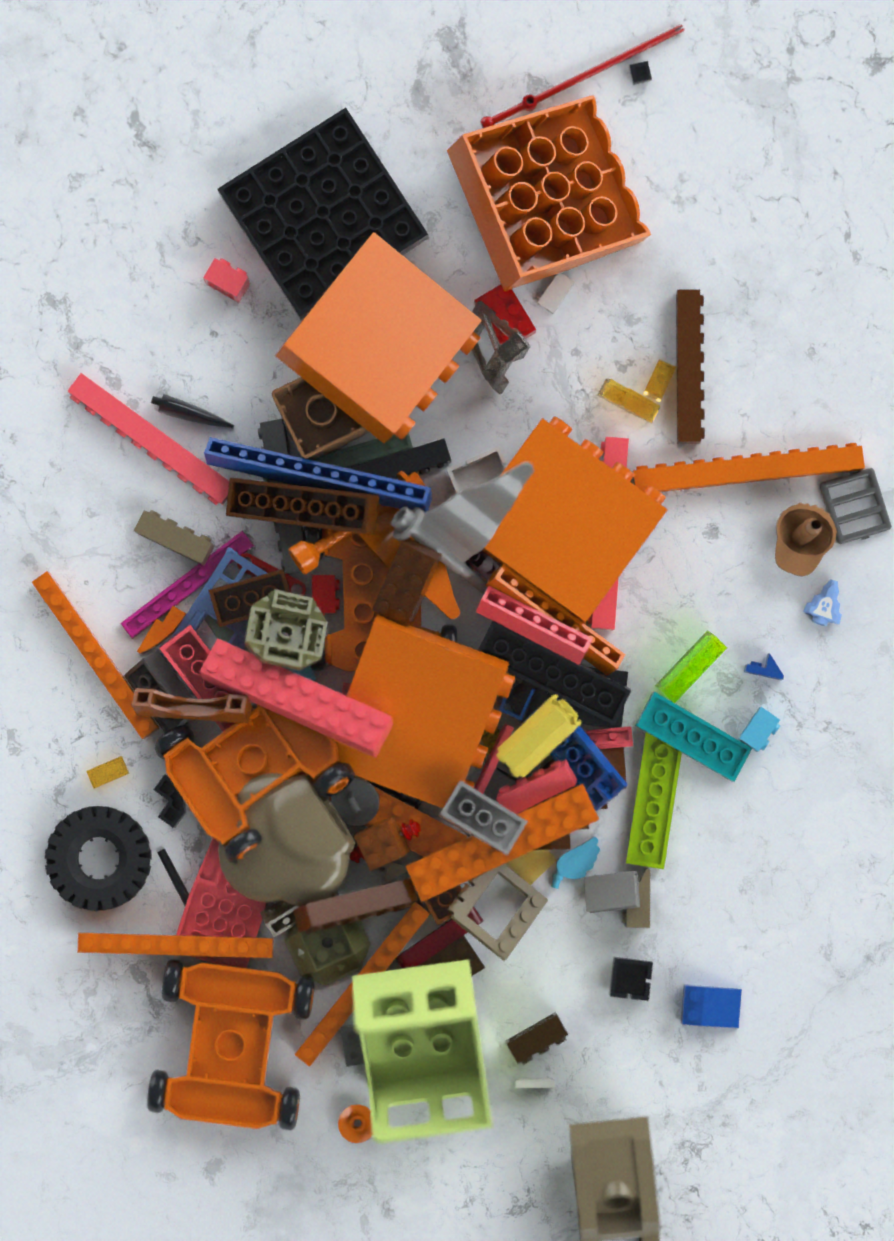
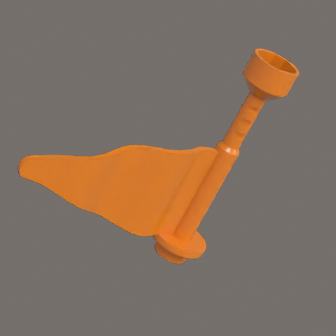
(385, 546)

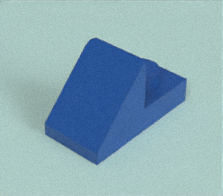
(770, 670)

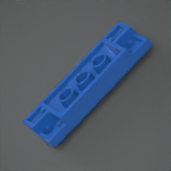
(589, 767)

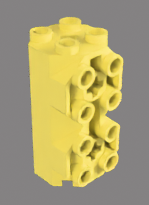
(538, 736)

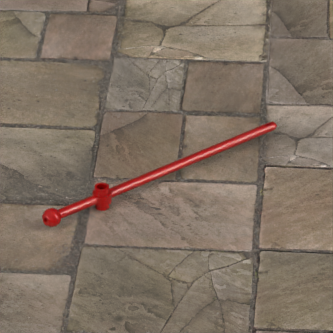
(489, 121)

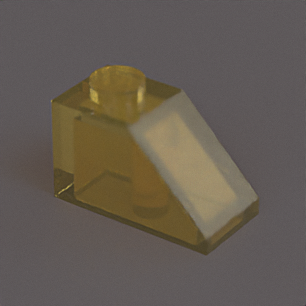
(659, 380)

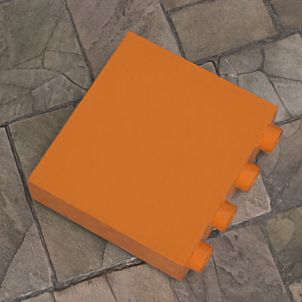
(381, 340)
(573, 520)
(438, 709)

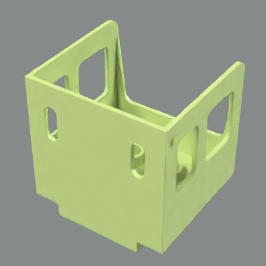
(421, 1046)

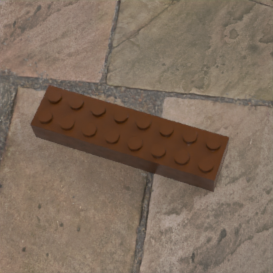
(302, 505)

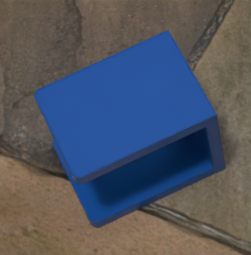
(521, 717)

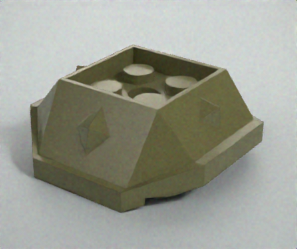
(288, 614)
(332, 963)

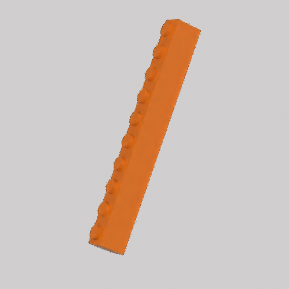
(93, 652)
(175, 945)
(377, 963)

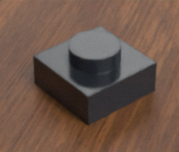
(640, 72)

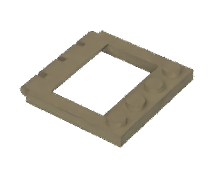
(519, 923)

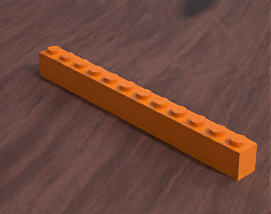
(751, 469)

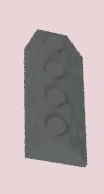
(156, 674)

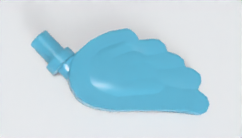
(576, 862)

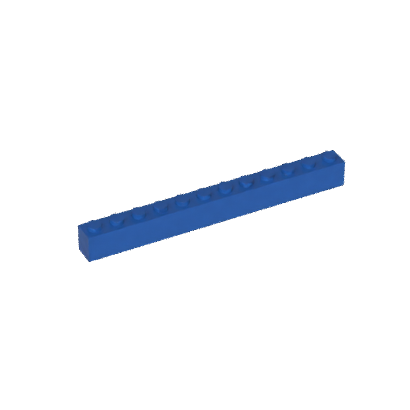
(315, 474)

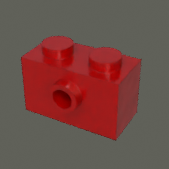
(324, 593)

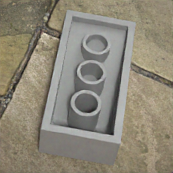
(483, 818)

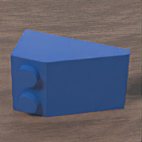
(710, 1006)

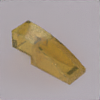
(628, 400)

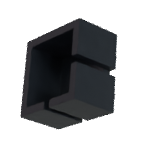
(630, 978)

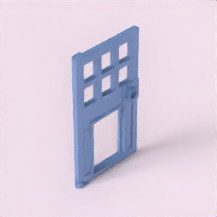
(203, 603)

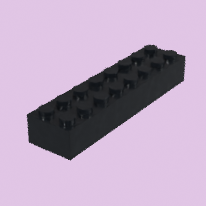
(556, 673)

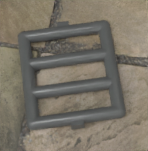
(874, 490)

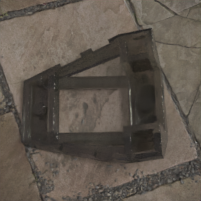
(510, 351)

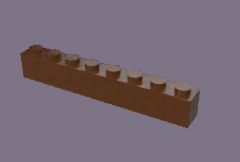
(689, 366)

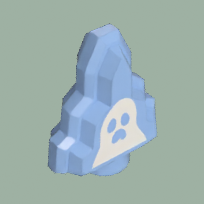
(825, 606)

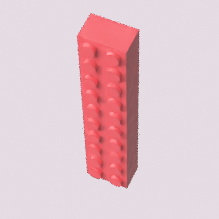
(297, 698)

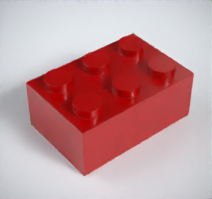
(508, 308)

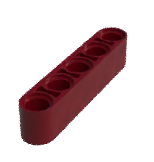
(435, 942)

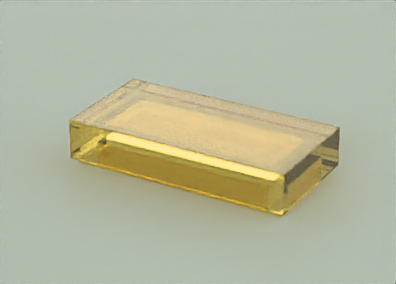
(107, 772)

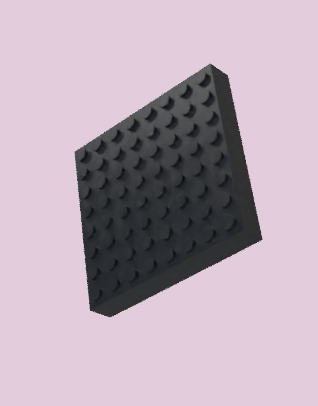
(318, 206)

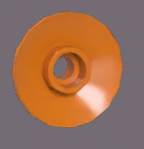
(349, 1130)

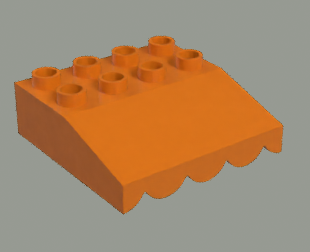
(547, 192)

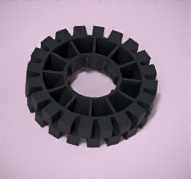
(64, 865)

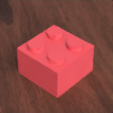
(226, 279)

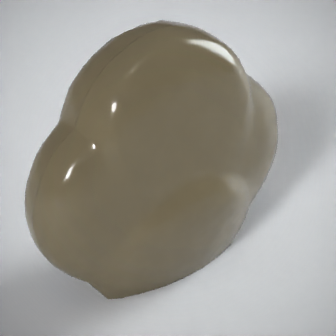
(301, 846)

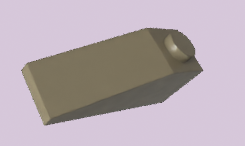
(640, 916)

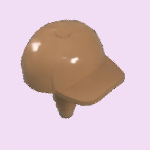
(803, 538)

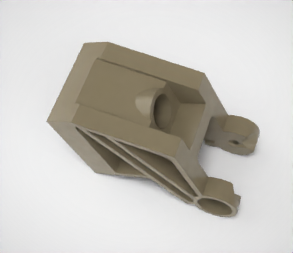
(614, 1180)

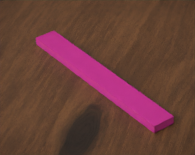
(182, 587)

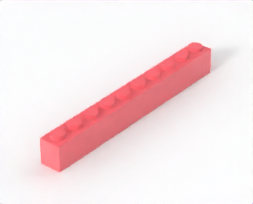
(149, 437)
(604, 615)

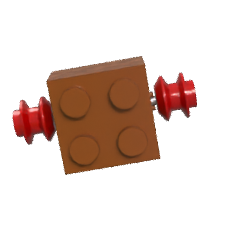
(383, 842)

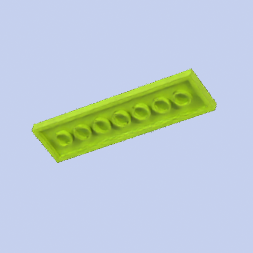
(653, 804)

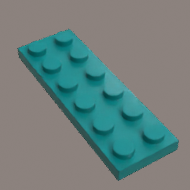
(693, 736)

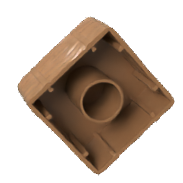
(314, 420)

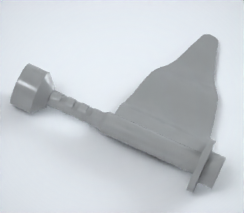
(464, 521)

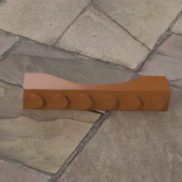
(223, 709)

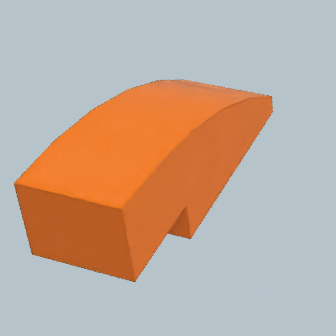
(162, 630)

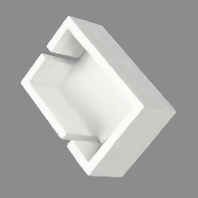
(478, 471)

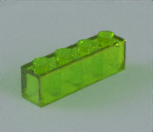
(691, 666)

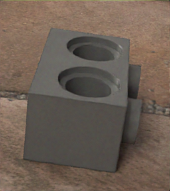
(352, 1046)

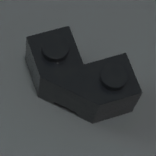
(175, 808)

